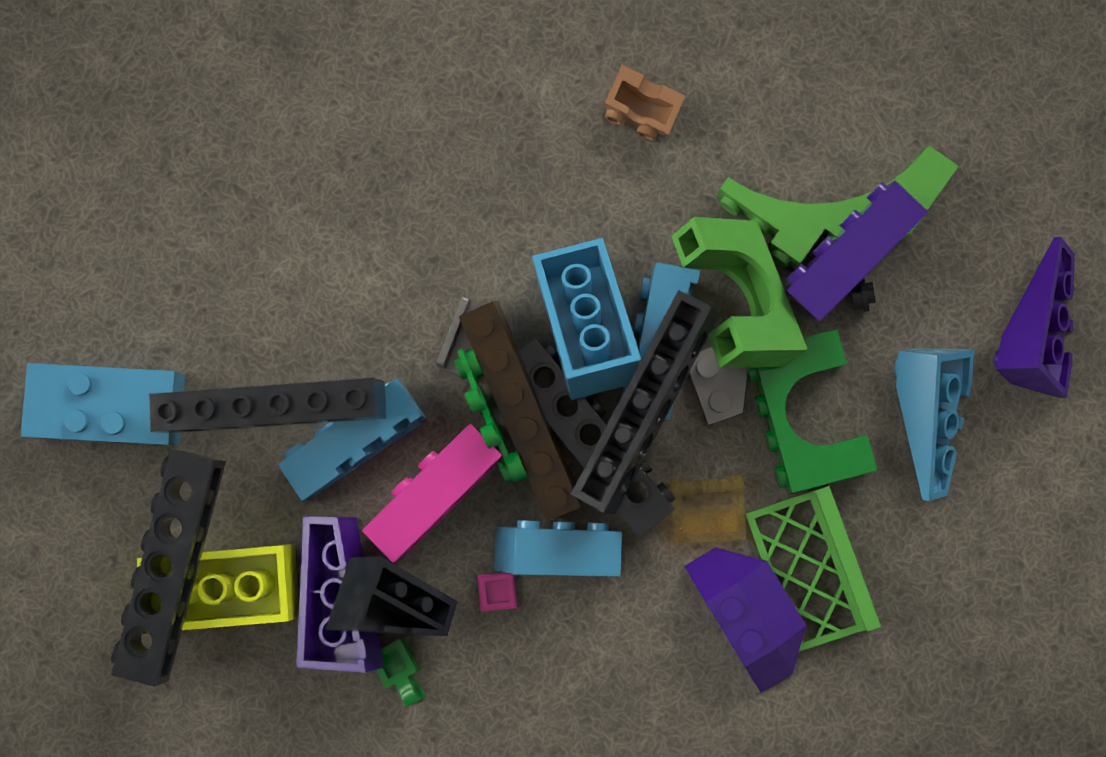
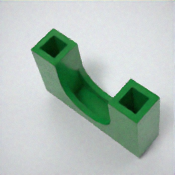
(800, 462)

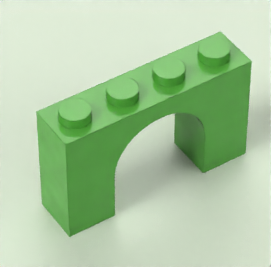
(740, 252)

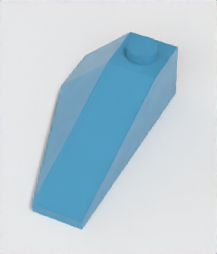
(929, 396)

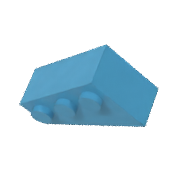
(558, 549)

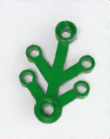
(478, 401)

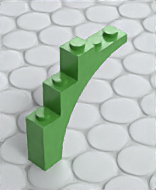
(799, 225)

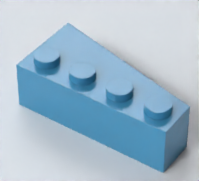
(659, 293)
(349, 444)

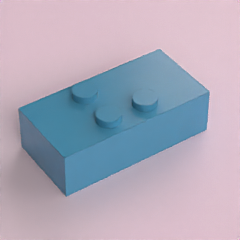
(587, 318)
(95, 403)

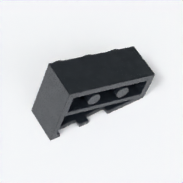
(389, 600)

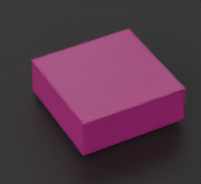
(497, 591)

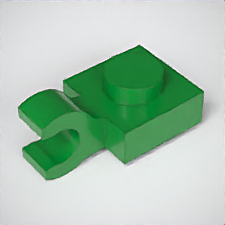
(398, 670)

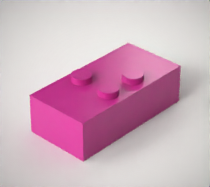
(431, 494)

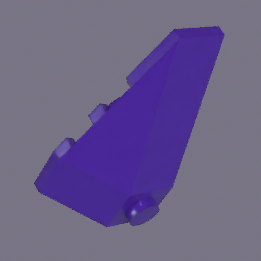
(1032, 343)

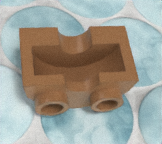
(642, 104)

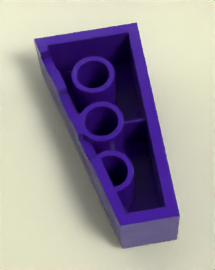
(856, 249)
(326, 551)

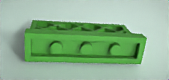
(841, 554)

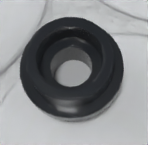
(863, 295)

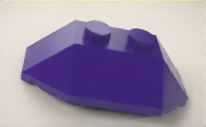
(751, 612)

